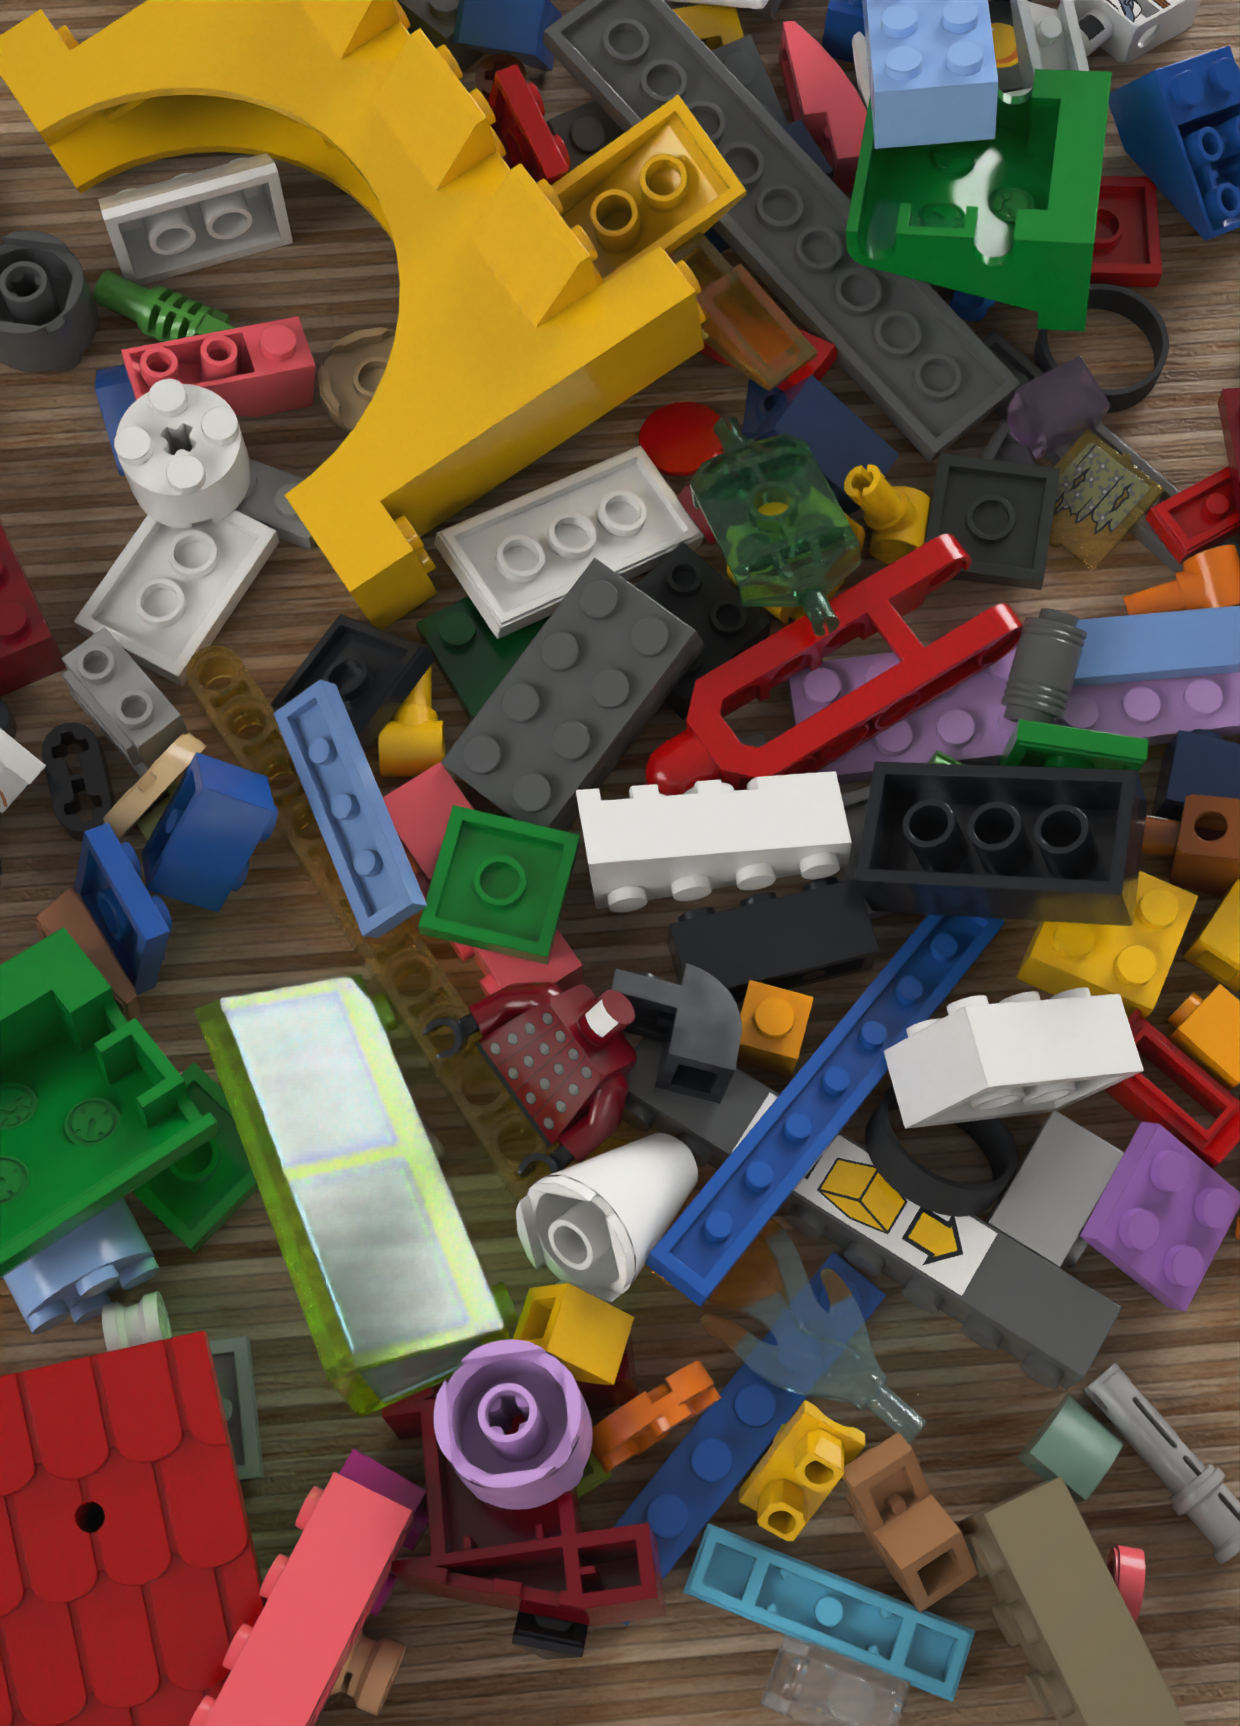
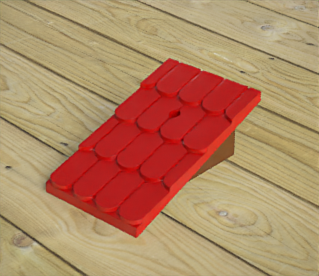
(143, 1609)

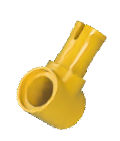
(893, 513)
(413, 735)

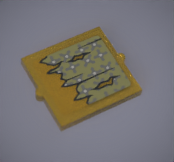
(1098, 499)

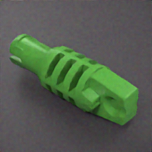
(158, 310)

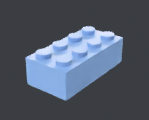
(930, 71)

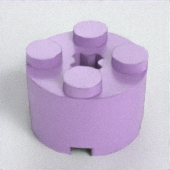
(478, 1408)

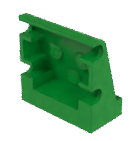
(996, 213)
(81, 1100)

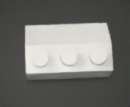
(197, 219)

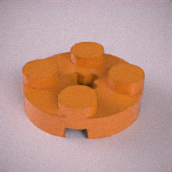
(652, 1415)

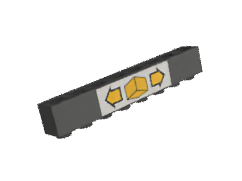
(942, 1261)

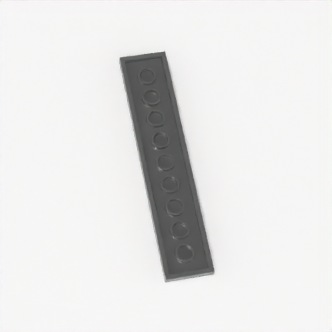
(792, 224)

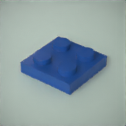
(122, 907)

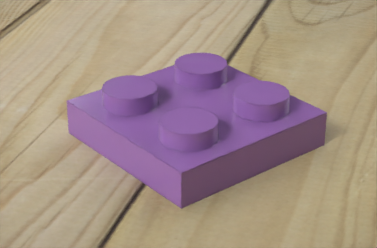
(1162, 1216)

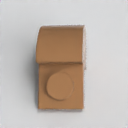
(907, 1523)

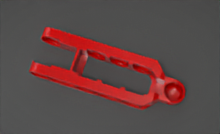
(874, 605)

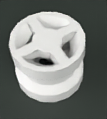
(135, 1323)

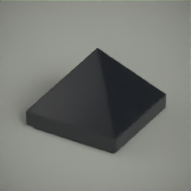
(549, 1636)

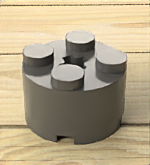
(44, 304)

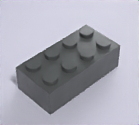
(574, 699)

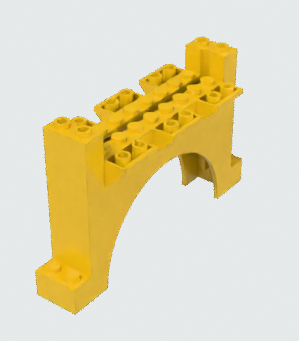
(500, 309)

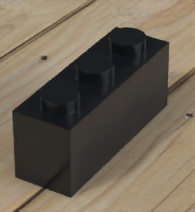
(779, 940)

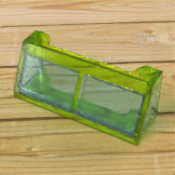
(353, 1188)

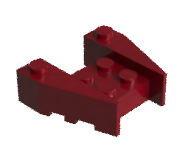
(531, 1556)

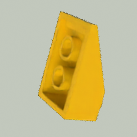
(649, 189)

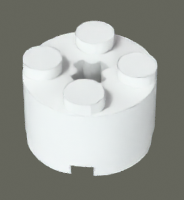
(183, 454)

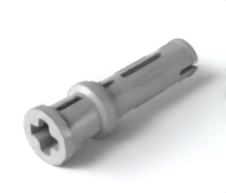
(1194, 1487)

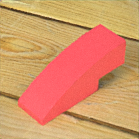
(823, 101)

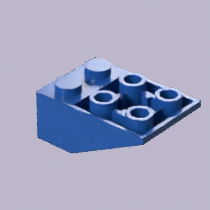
(1186, 136)

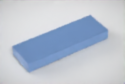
(1159, 646)

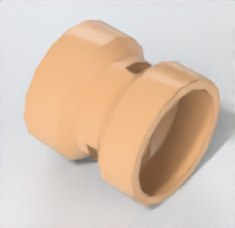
(370, 1672)

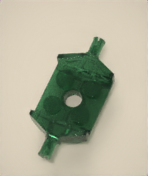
(783, 556)

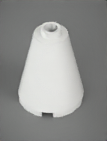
(606, 1213)

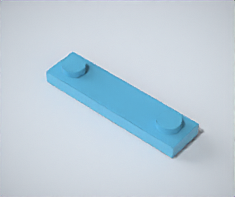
(829, 1611)

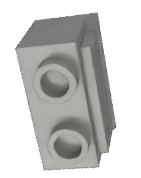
(122, 700)

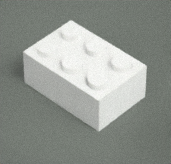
(1011, 1057)

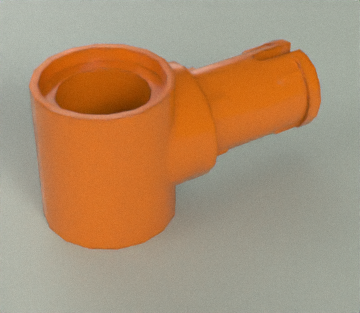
(1206, 581)

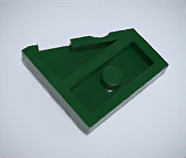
(470, 653)

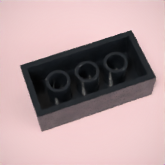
(1003, 842)

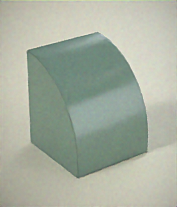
(1072, 1446)

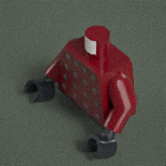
(557, 1060)

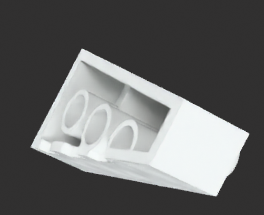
(712, 838)

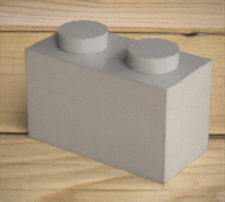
(1055, 1190)

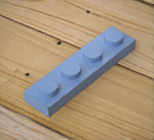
(349, 809)

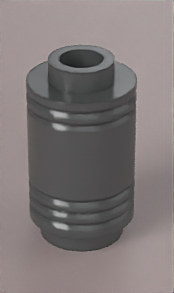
(1043, 667)

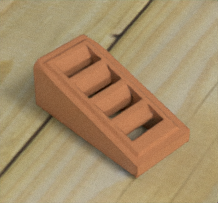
(73, 915)

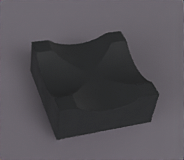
(709, 606)

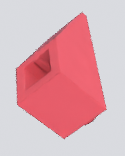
(251, 367)

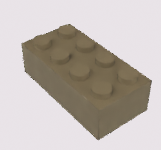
(1066, 1612)

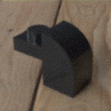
(693, 1021)

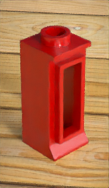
(1151, 1105)

